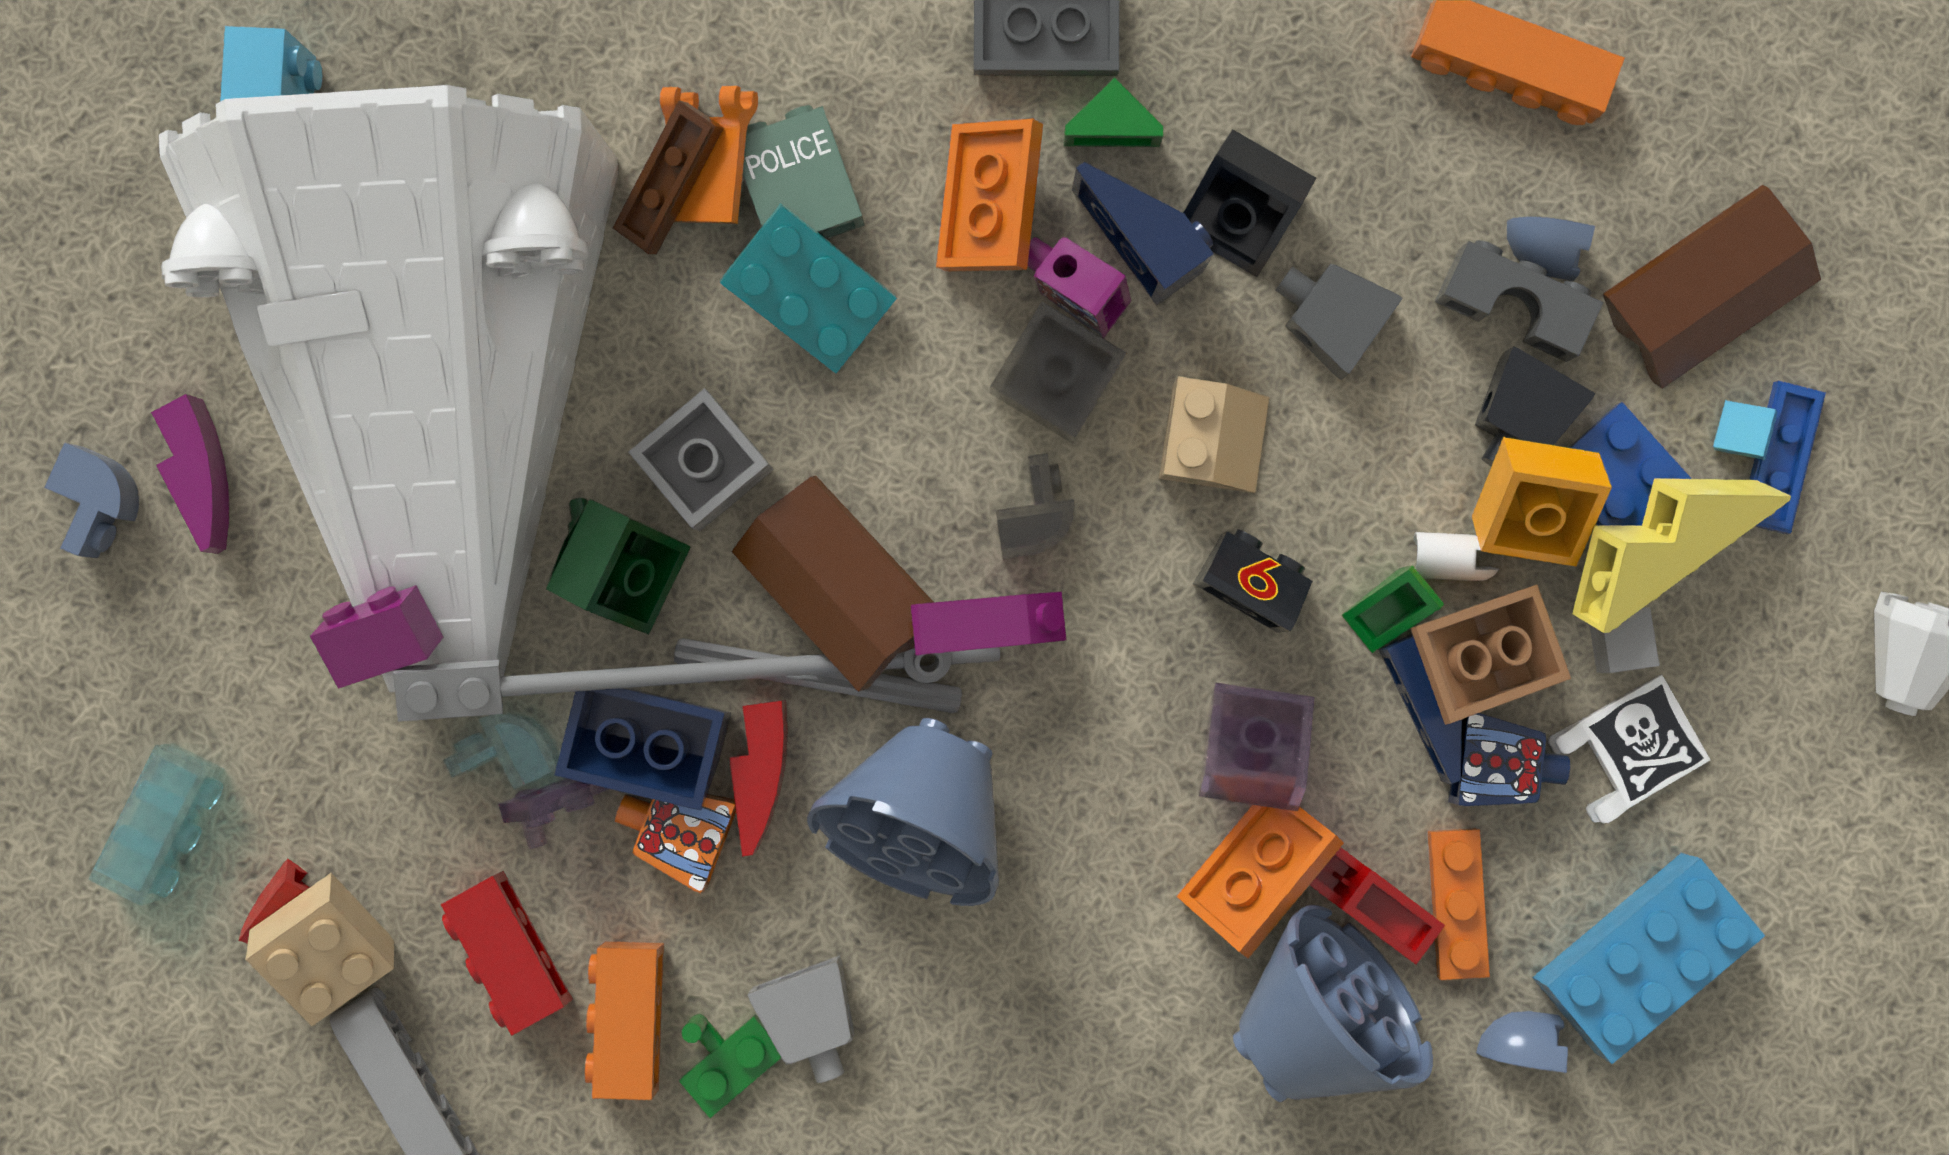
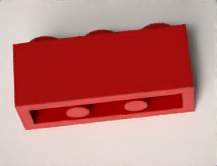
(505, 953)

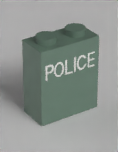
(803, 170)

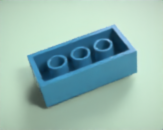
(1648, 957)

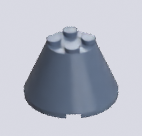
(918, 816)
(1331, 1016)

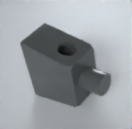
(1337, 314)

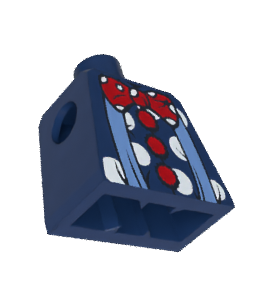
(1504, 763)

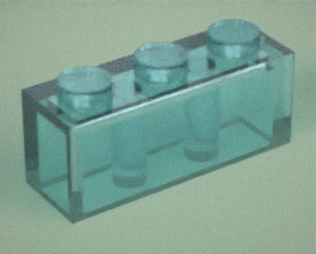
(158, 824)

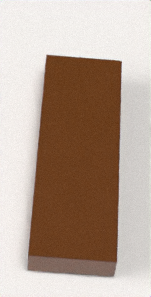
(667, 177)

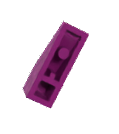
(988, 622)

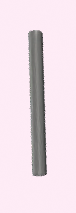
(884, 688)

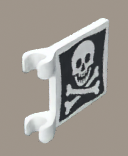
(1639, 743)

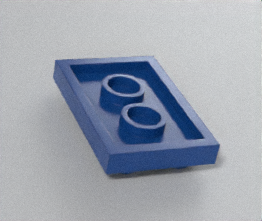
(1631, 462)

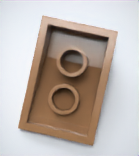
(1490, 654)

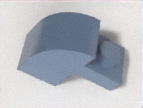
(103, 493)

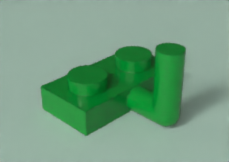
(730, 1062)

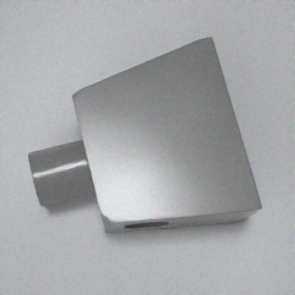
(807, 1016)

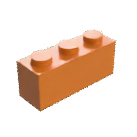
(625, 1020)

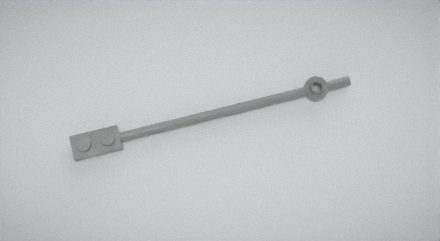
(479, 689)

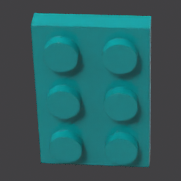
(808, 288)

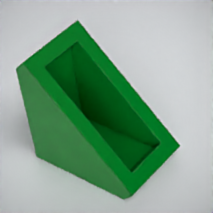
(1113, 120)
(1392, 608)

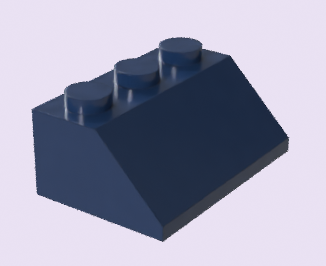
(643, 745)

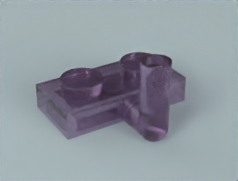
(537, 806)

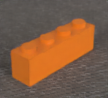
(1517, 59)

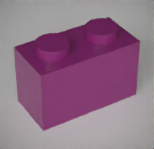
(376, 635)

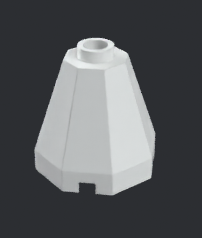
(1911, 653)

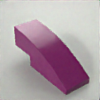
(196, 470)

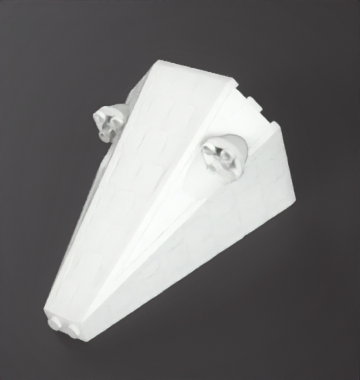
(475, 282)

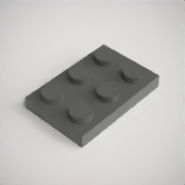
(1046, 37)

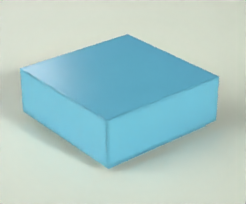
(1745, 429)

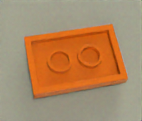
(989, 196)
(1259, 873)

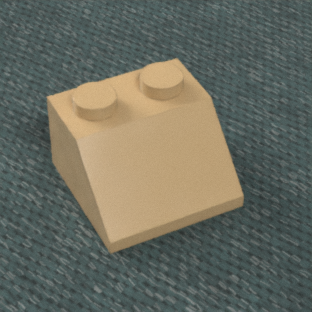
(1214, 435)

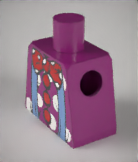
(1094, 292)

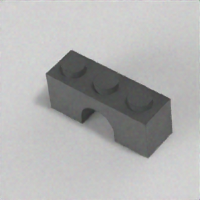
(1558, 312)

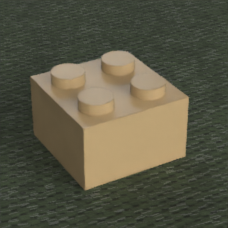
(320, 949)

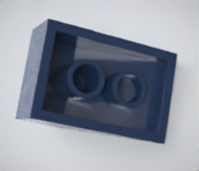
(1147, 234)

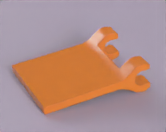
(718, 186)

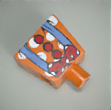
(679, 838)

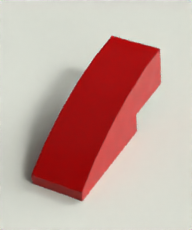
(759, 774)
(1377, 905)

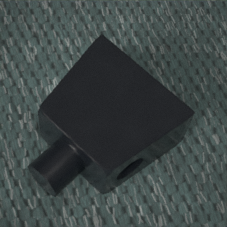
(1529, 402)

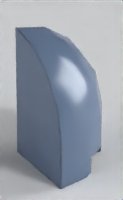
(1550, 243)
(1525, 1041)

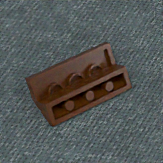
(1713, 285)
(833, 580)

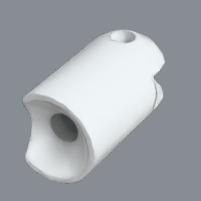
(1449, 557)

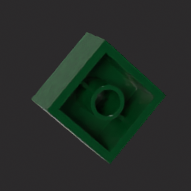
(615, 565)

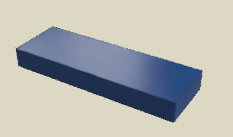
(1789, 448)

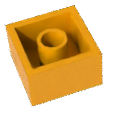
(1540, 502)

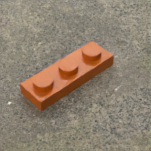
(1459, 903)

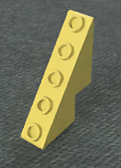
(1680, 532)

